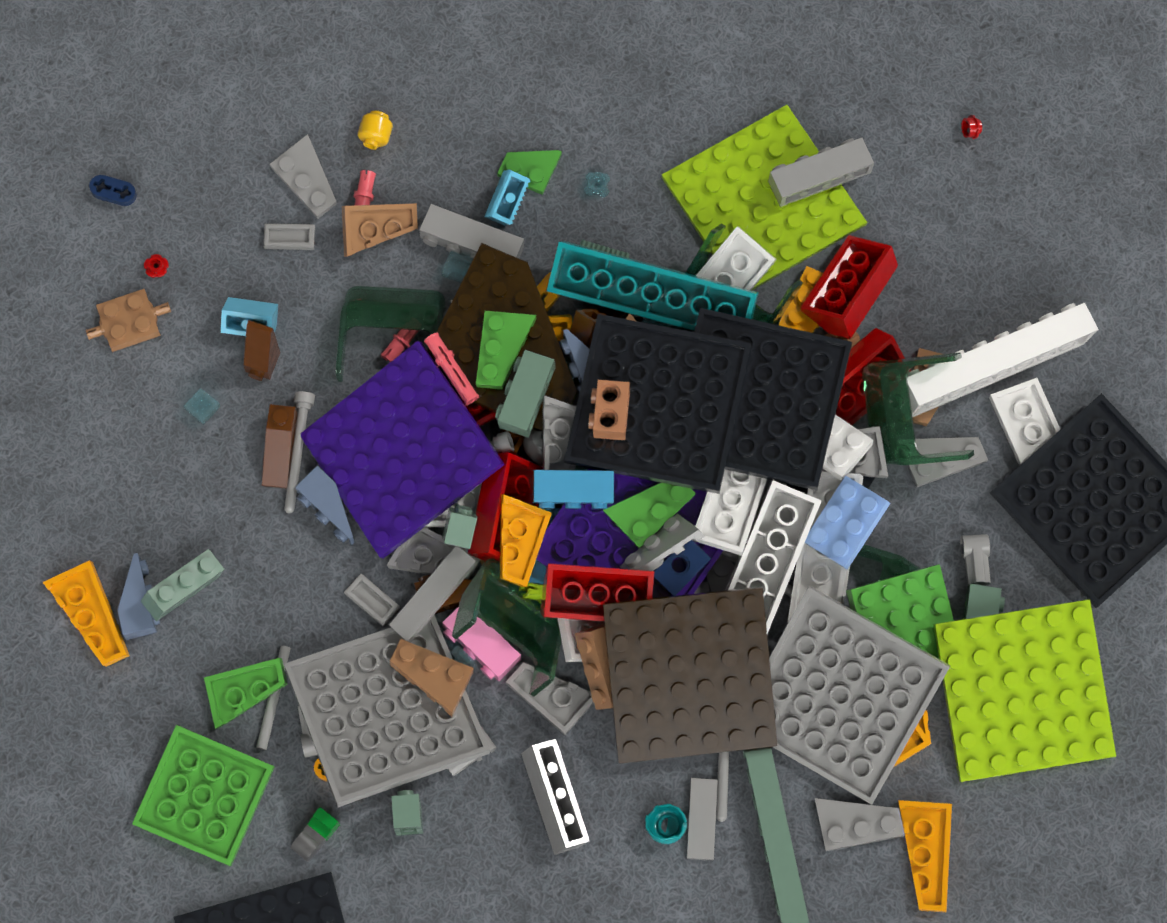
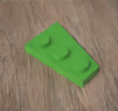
(500, 344)
(648, 511)
(242, 688)

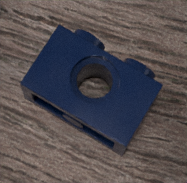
(694, 561)

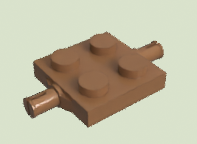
(128, 320)

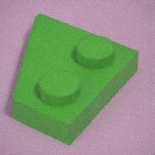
(534, 165)

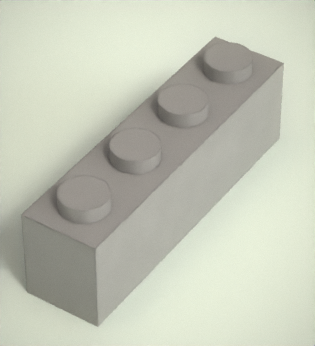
(820, 171)
(465, 234)
(555, 796)

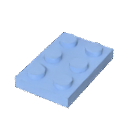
(846, 522)

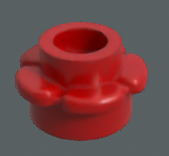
(974, 125)
(162, 267)

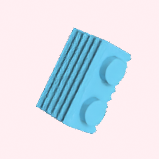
(507, 197)

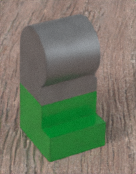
(315, 834)

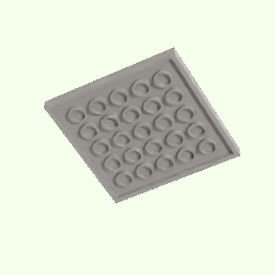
(848, 693)
(373, 722)

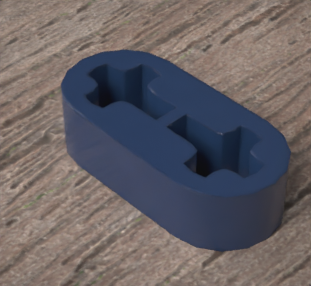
(115, 185)

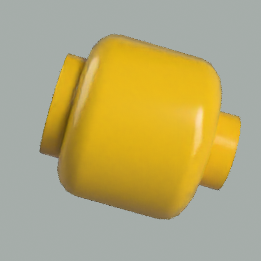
(375, 129)

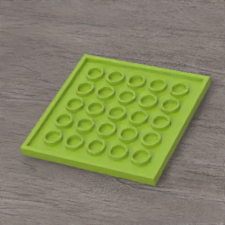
(733, 189)
(1025, 690)

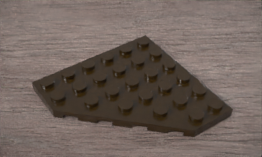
(501, 285)

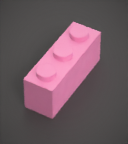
(485, 646)

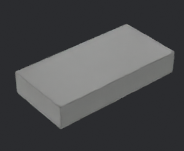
(289, 236)
(372, 600)

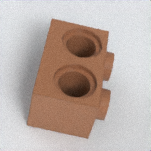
(615, 409)

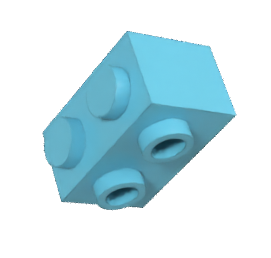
(238, 311)

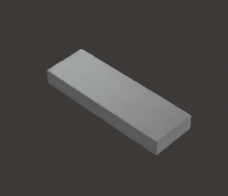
(702, 819)

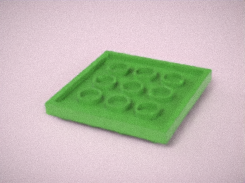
(906, 605)
(203, 795)

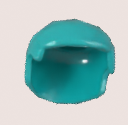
(675, 827)

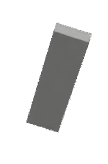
(433, 593)

